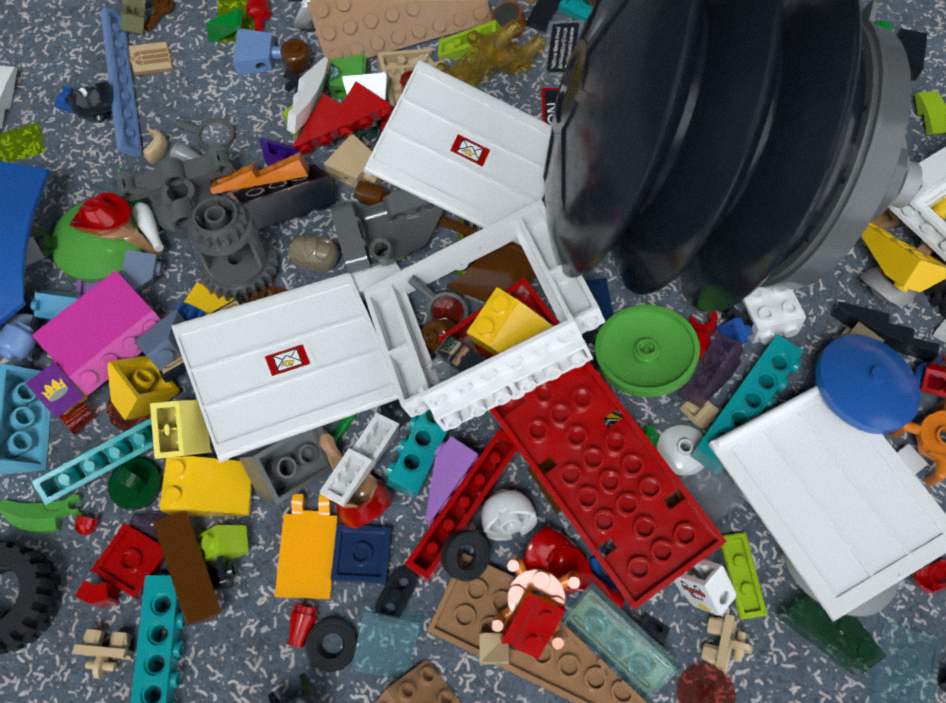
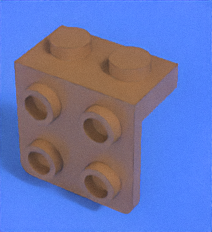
(419, 686)

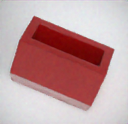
(99, 595)

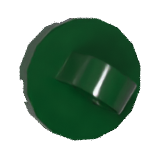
(135, 484)

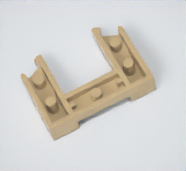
(397, 63)

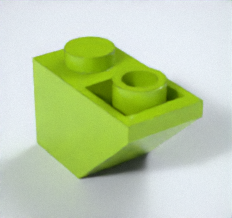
(223, 541)

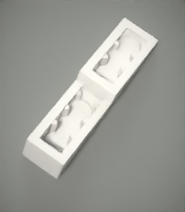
(360, 459)

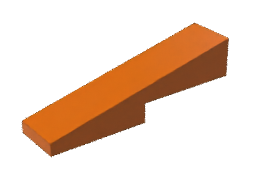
(250, 175)

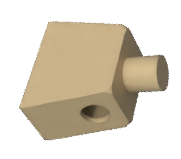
(349, 163)

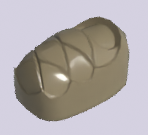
(313, 252)

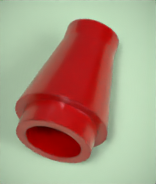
(301, 622)

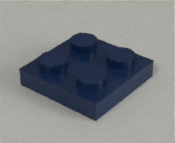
(361, 554)

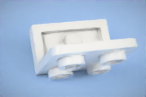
(774, 313)

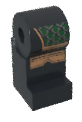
(458, 355)

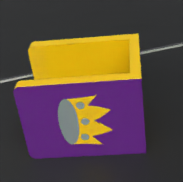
(56, 390)

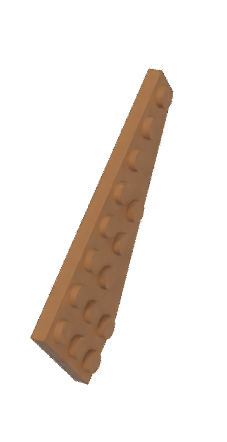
(567, 672)

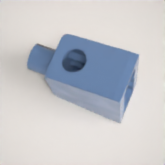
(255, 52)

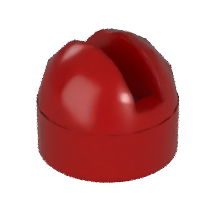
(85, 525)

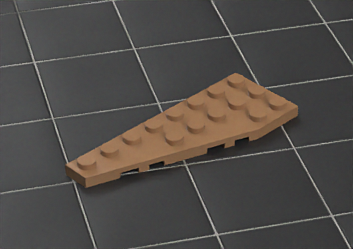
(377, 26)

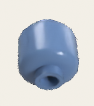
(16, 341)

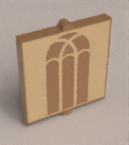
(150, 58)

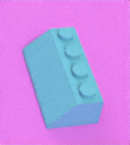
(22, 423)

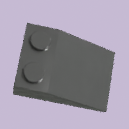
(286, 466)

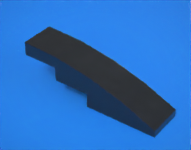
(895, 336)

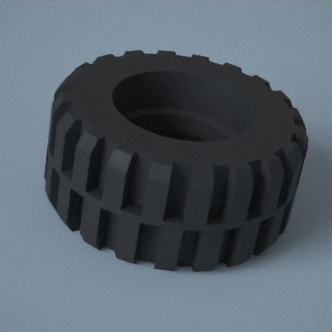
(35, 595)

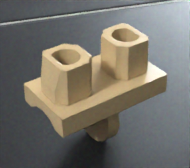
(726, 630)
(92, 646)

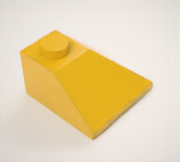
(135, 385)

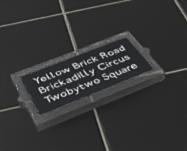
(560, 41)

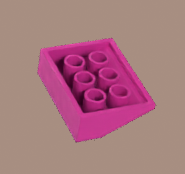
(97, 331)

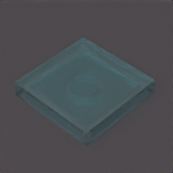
(385, 645)

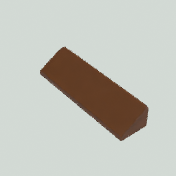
(187, 569)

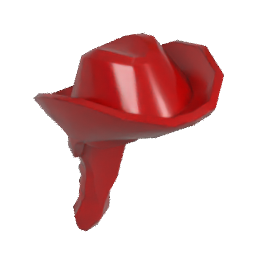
(553, 547)

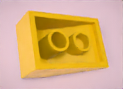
(505, 323)
(205, 487)

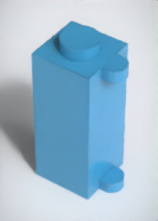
(50, 302)

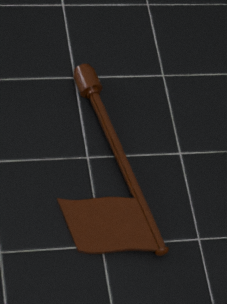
(496, 269)

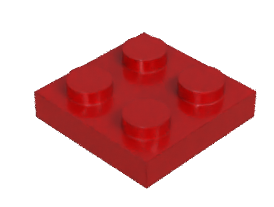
(129, 560)

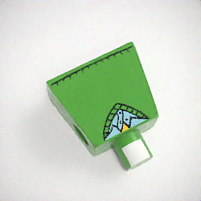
(344, 67)

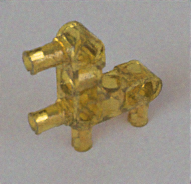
(493, 51)

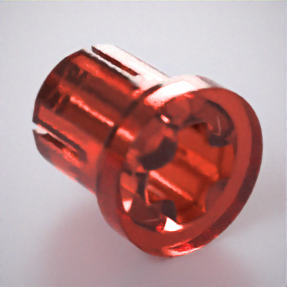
(77, 418)

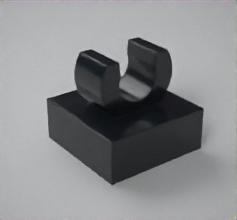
(294, 80)

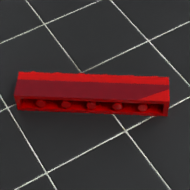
(463, 505)

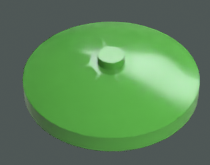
(85, 255)
(647, 350)

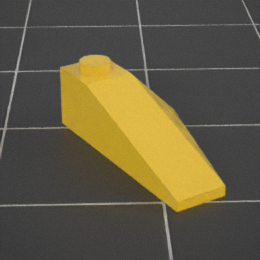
(902, 262)

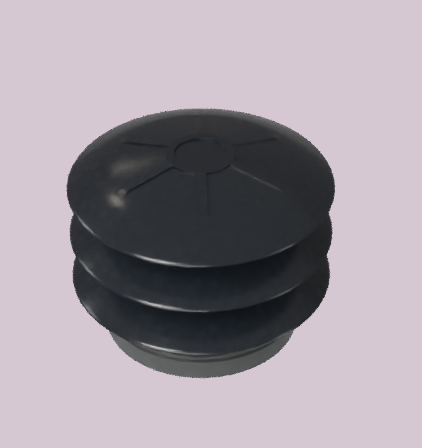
(726, 143)

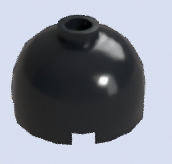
(92, 101)

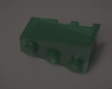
(841, 640)

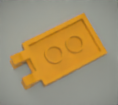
(306, 551)

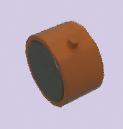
(506, 11)

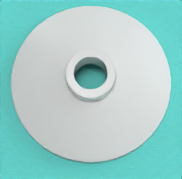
(670, 448)

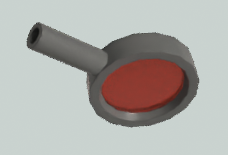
(443, 303)

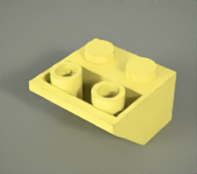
(178, 429)

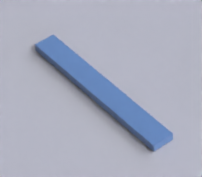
(121, 82)

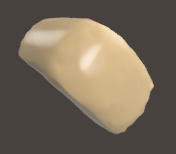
(157, 148)

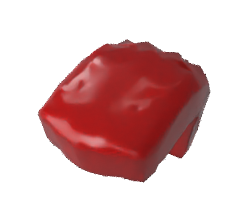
(932, 578)

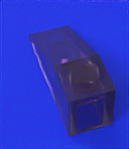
(713, 370)

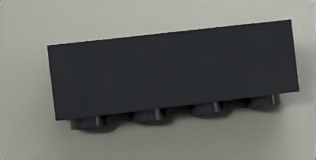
(286, 199)

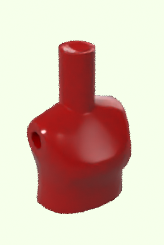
(258, 11)

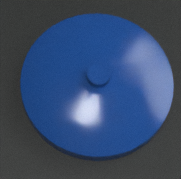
(867, 384)

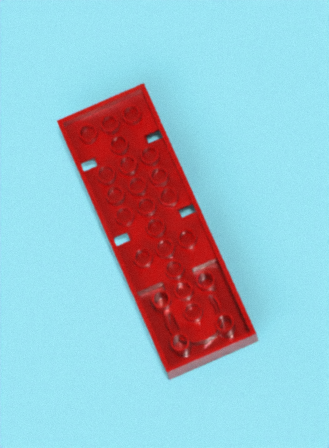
(604, 477)

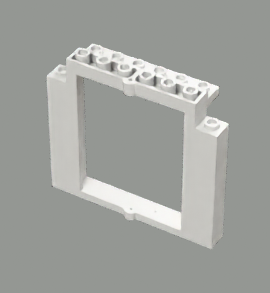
(507, 373)

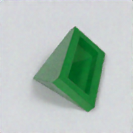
(224, 25)

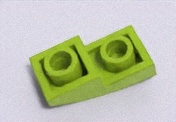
(934, 112)

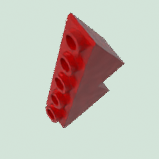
(338, 120)

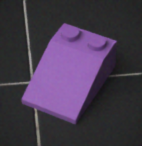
(450, 468)

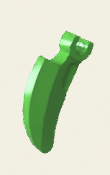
(37, 516)

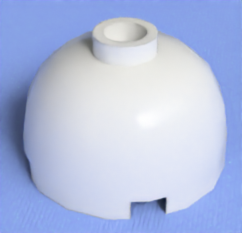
(507, 514)

